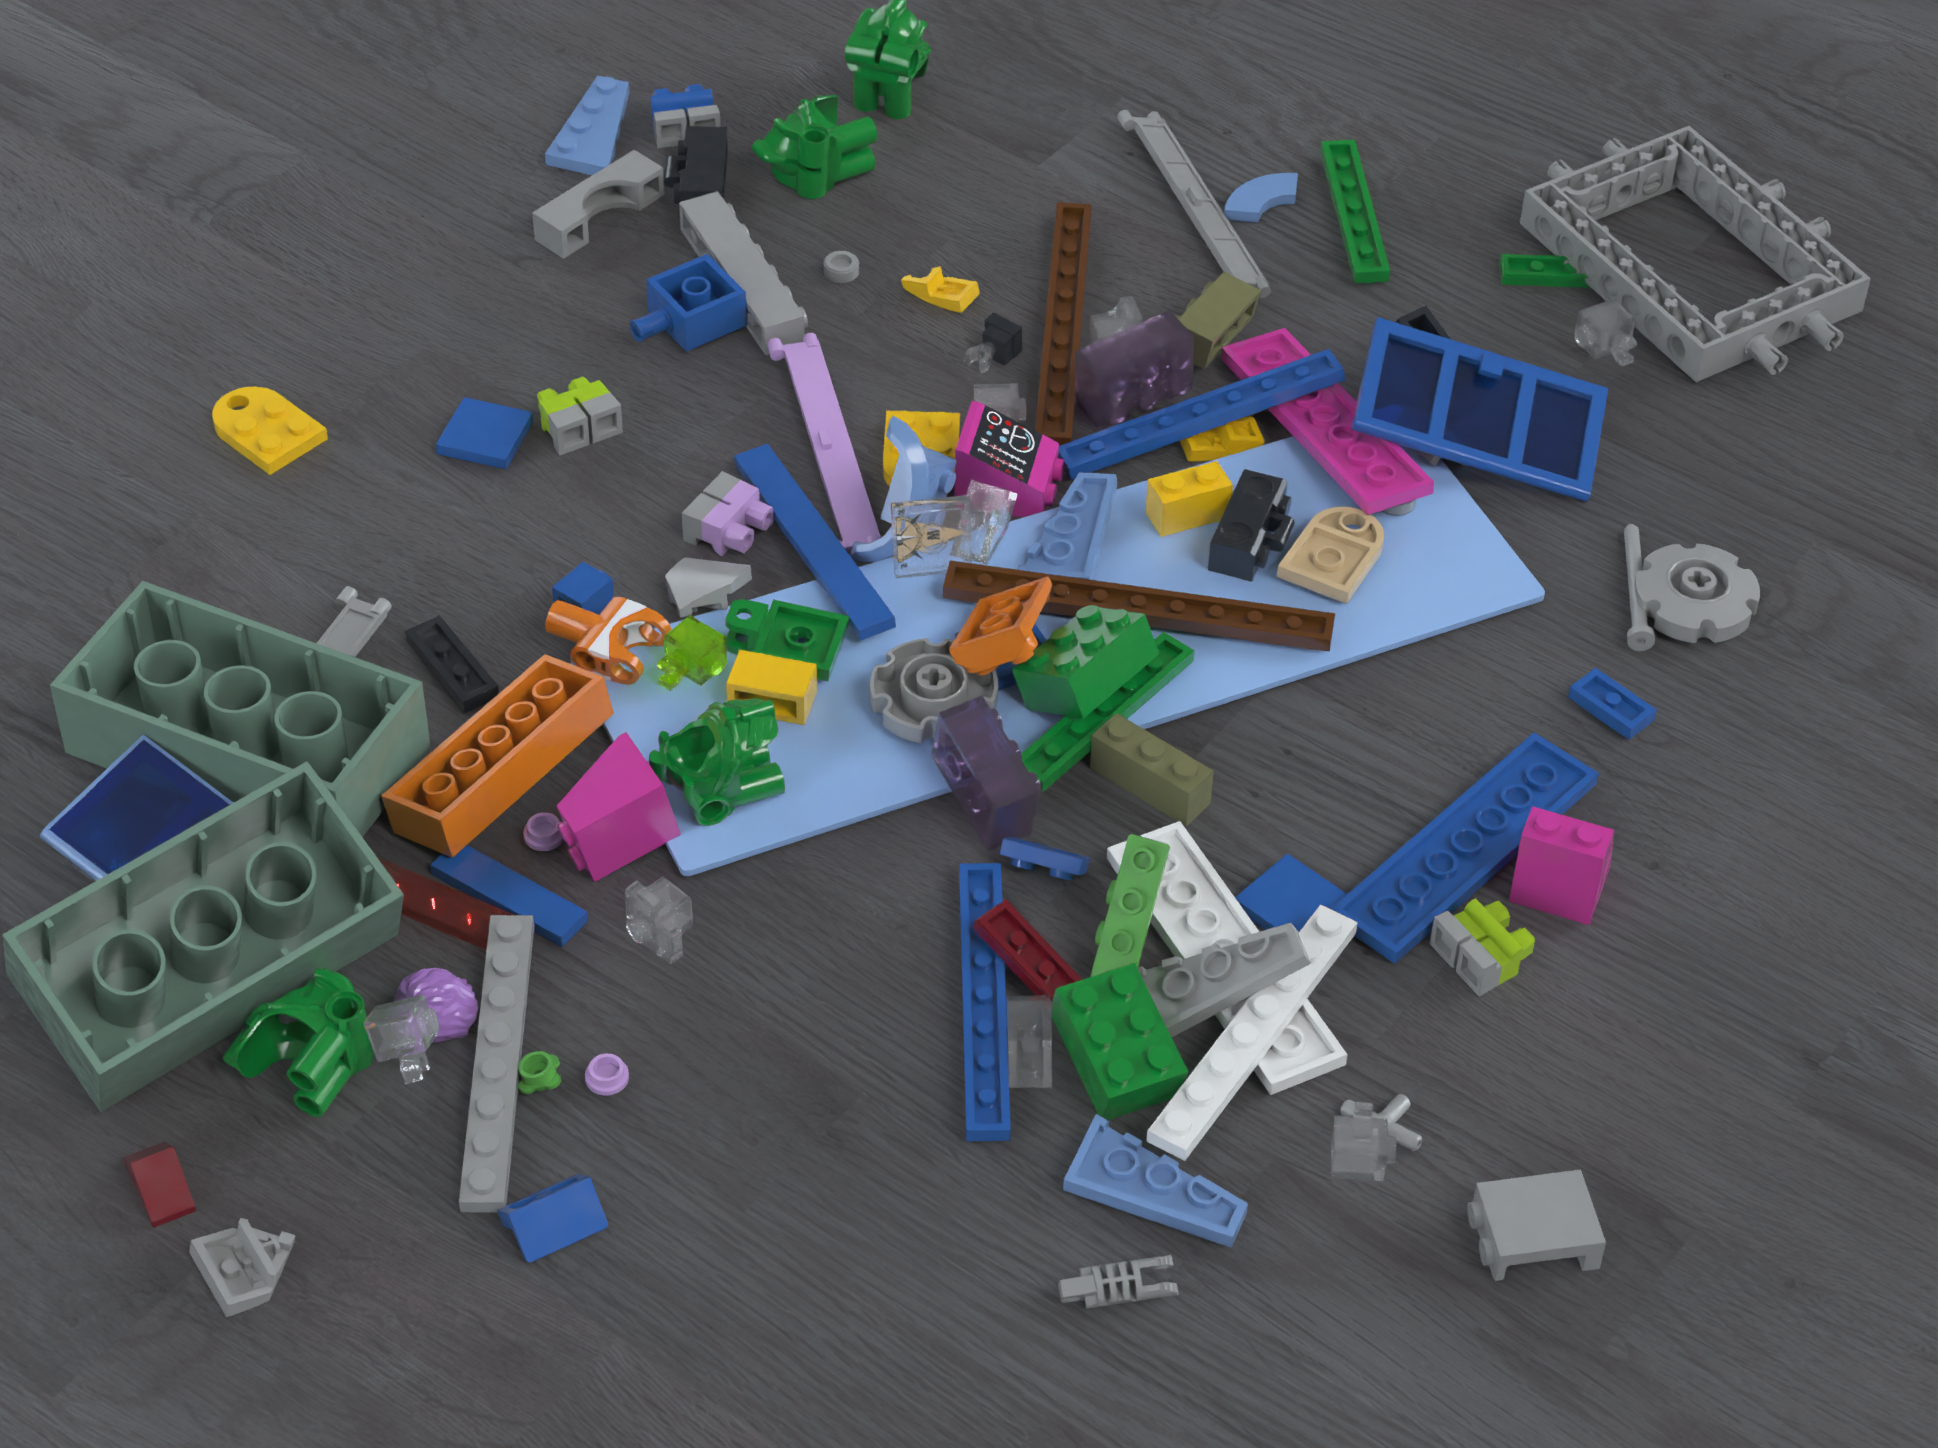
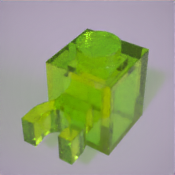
(692, 652)

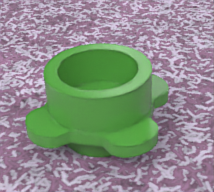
(538, 1072)

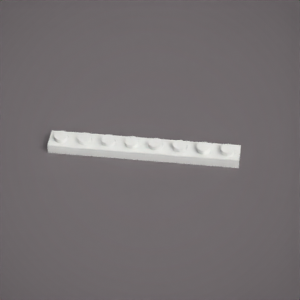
(1248, 1039)

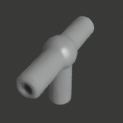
(1392, 1112)

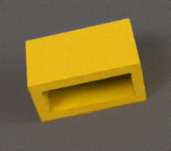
(1188, 498)
(782, 680)

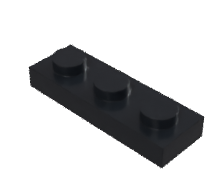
(452, 663)

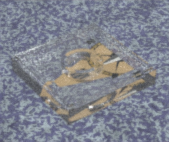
(930, 535)

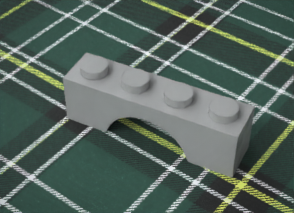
(626, 183)

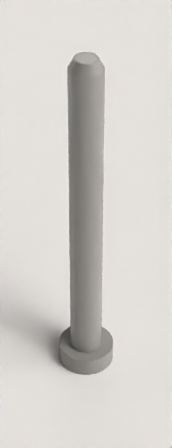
(1640, 636)

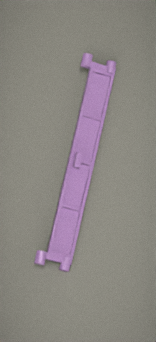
(829, 439)

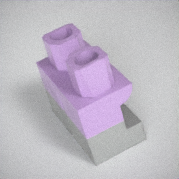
(726, 514)

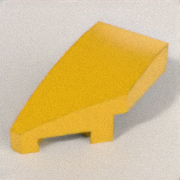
(944, 292)

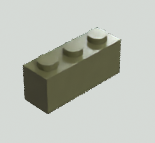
(1218, 316)
(1151, 769)

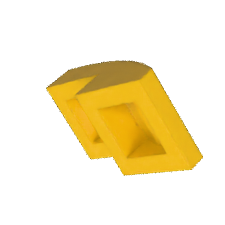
(1223, 440)

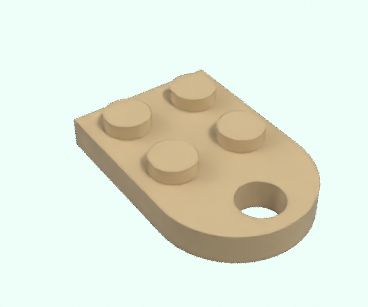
(1332, 556)

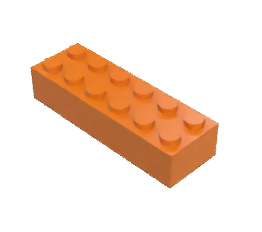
(497, 755)

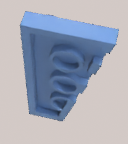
(591, 132)
(1077, 531)
(1134, 1180)

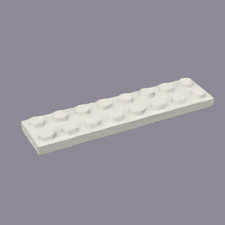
(1200, 911)

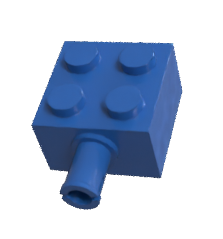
(692, 304)

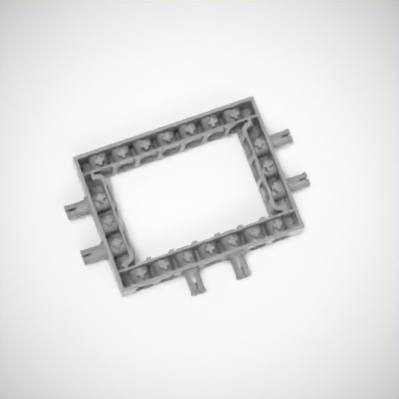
(1822, 279)

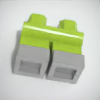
(579, 415)
(1481, 945)

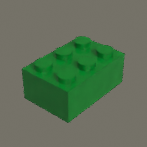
(1085, 661)
(1118, 1042)

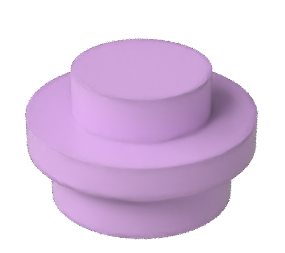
(542, 832)
(606, 1074)

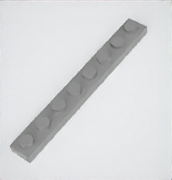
(496, 1064)

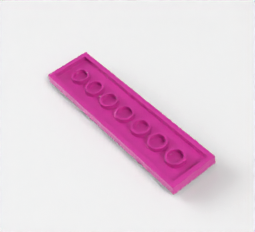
(1365, 467)

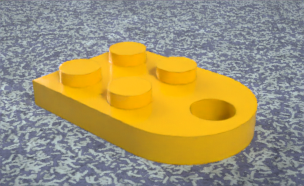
(268, 428)
(934, 429)

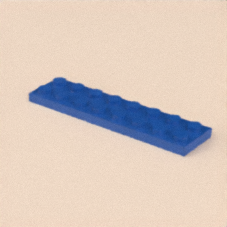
(1462, 846)

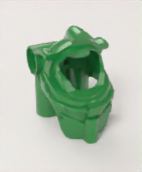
(886, 57)
(813, 151)
(722, 759)
(325, 1043)

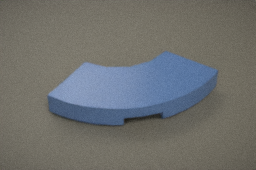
(1259, 195)

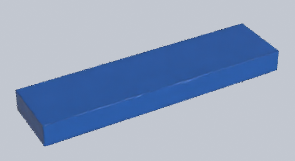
(510, 891)

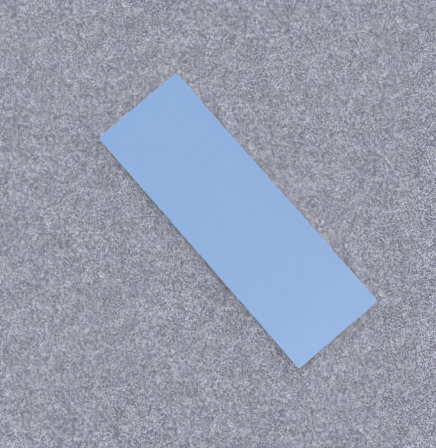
(1434, 575)

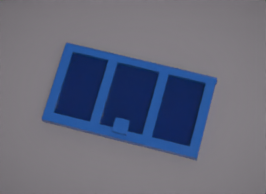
(1480, 409)

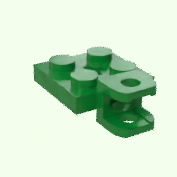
(776, 631)

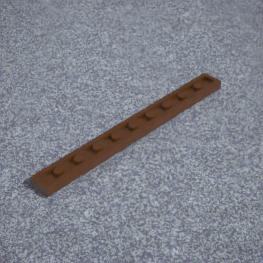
(1063, 322)
(1162, 607)

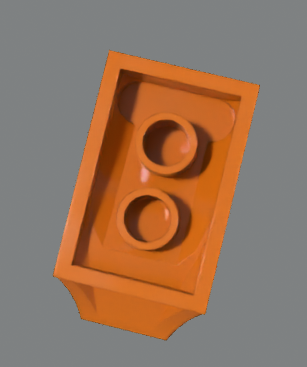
(1001, 628)

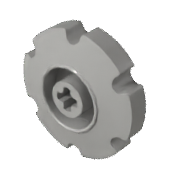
(1697, 592)
(920, 684)

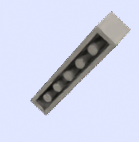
(715, 231)

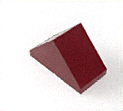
(160, 1183)

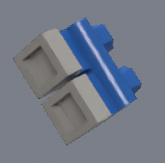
(675, 111)

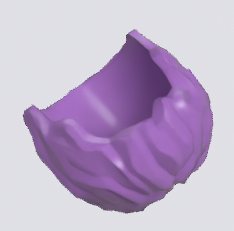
(447, 996)

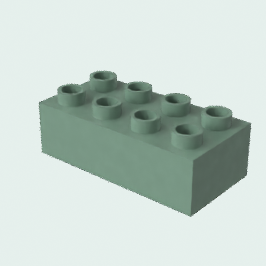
(239, 702)
(201, 934)

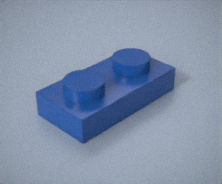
(1612, 703)
(1027, 854)

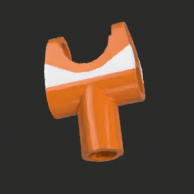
(606, 637)

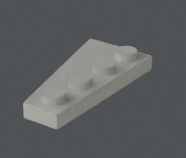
(1210, 982)

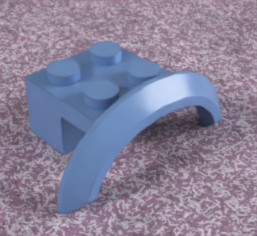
(917, 476)

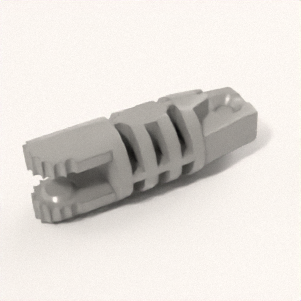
(1117, 1283)

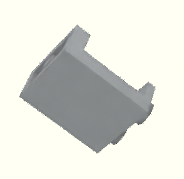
(1536, 1221)

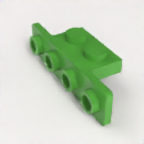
(1131, 904)

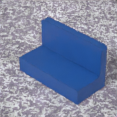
(554, 1217)

